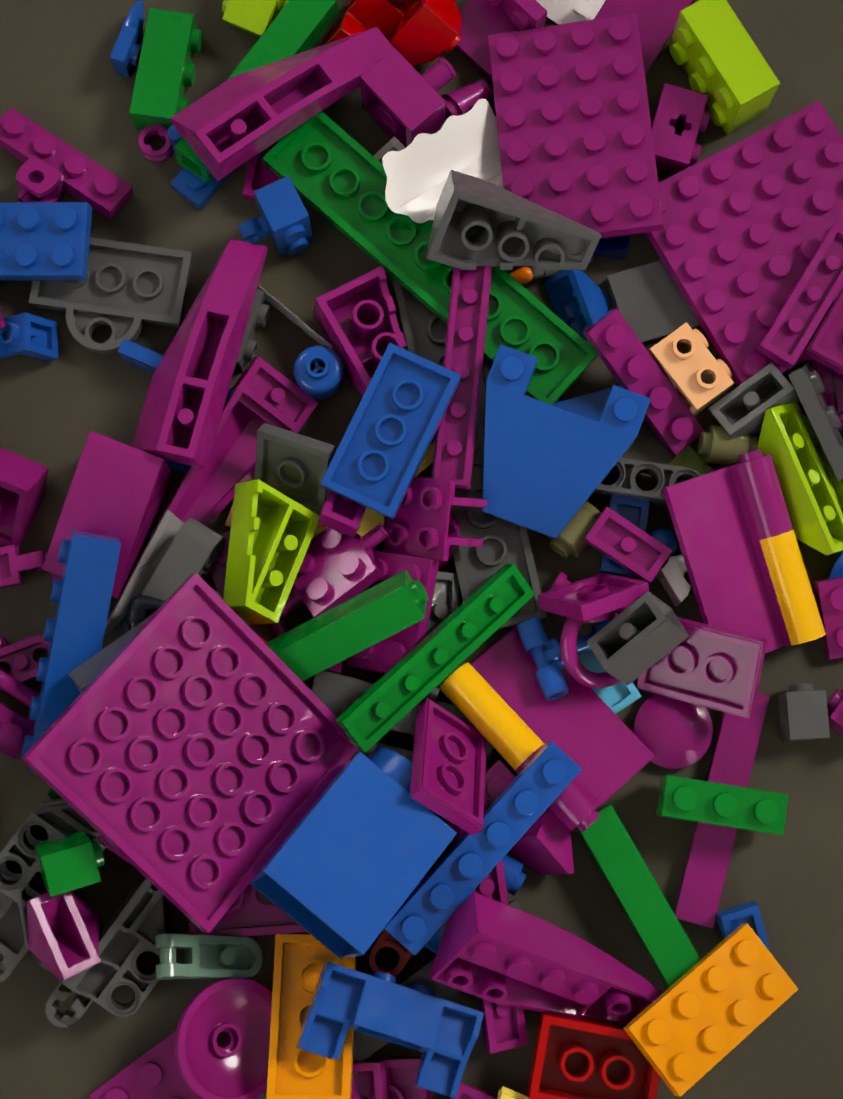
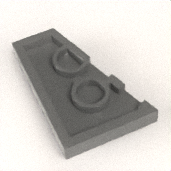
(822, 417)

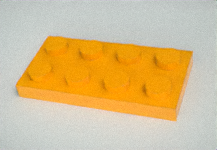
(295, 980)
(710, 1009)

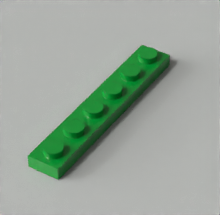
(435, 657)

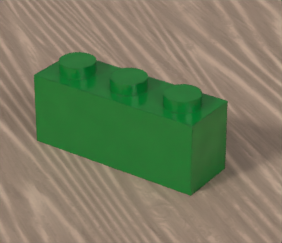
(165, 67)
(722, 805)

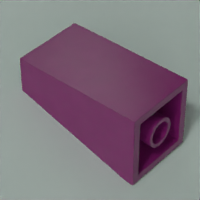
(112, 495)

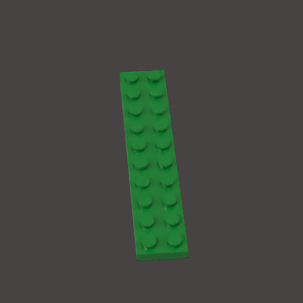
(349, 191)

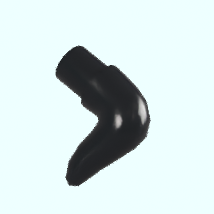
(138, 606)

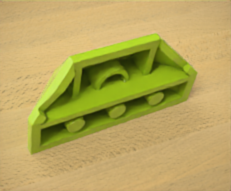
(805, 477)

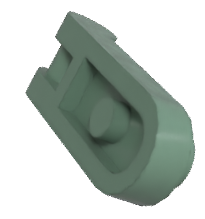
(207, 957)

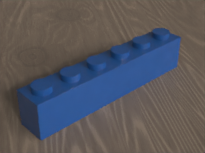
(77, 626)

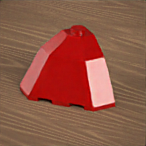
(413, 27)

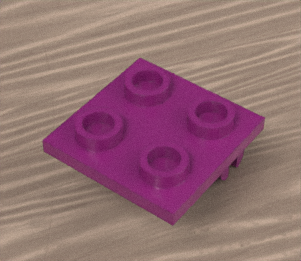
(423, 520)

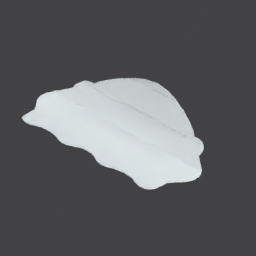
(421, 169)

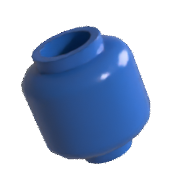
(307, 375)

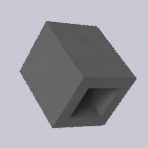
(803, 713)

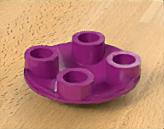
(673, 731)

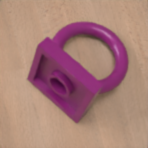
(589, 602)

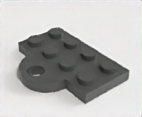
(122, 290)

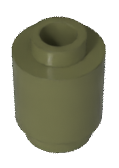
(721, 449)
(571, 538)

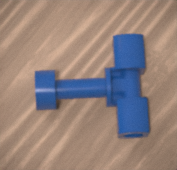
(548, 655)

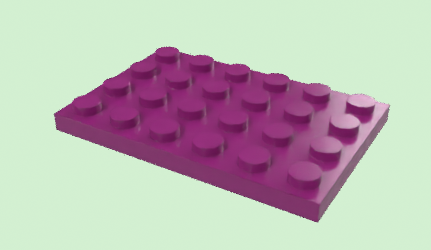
(578, 123)

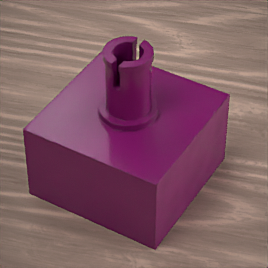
(403, 99)

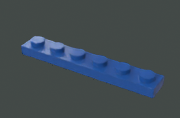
(477, 855)

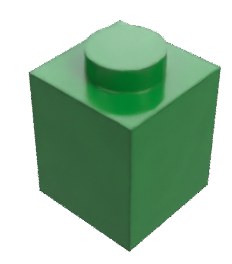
(69, 863)

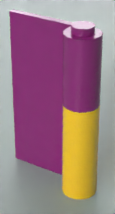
(744, 553)
(510, 712)

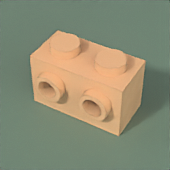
(692, 368)

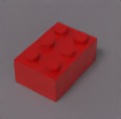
(587, 1062)

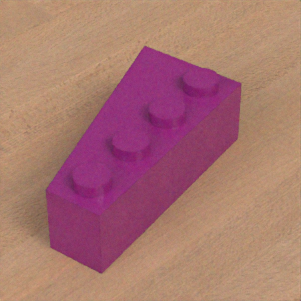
(360, 324)

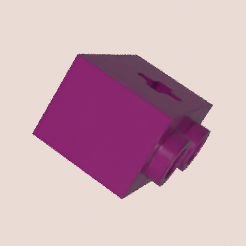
(683, 111)

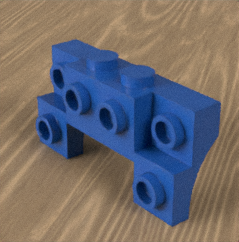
(394, 1014)

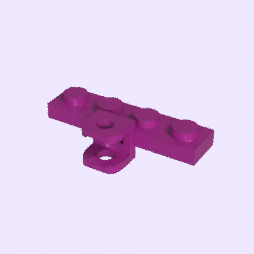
(55, 166)

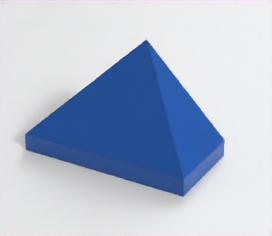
(576, 299)

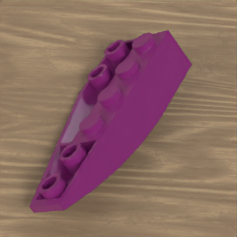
(273, 100)
(198, 366)
(535, 966)

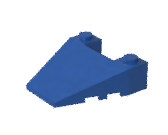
(545, 458)

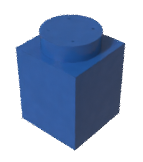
(355, 854)

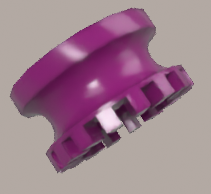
(150, 155)

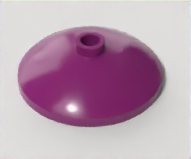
(241, 1062)

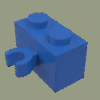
(281, 218)

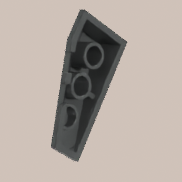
(494, 227)

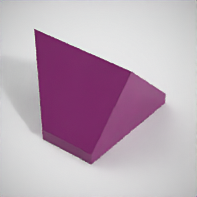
(546, 846)
(63, 933)

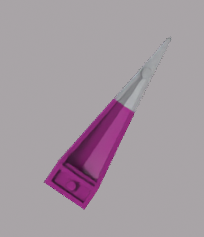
(255, 399)

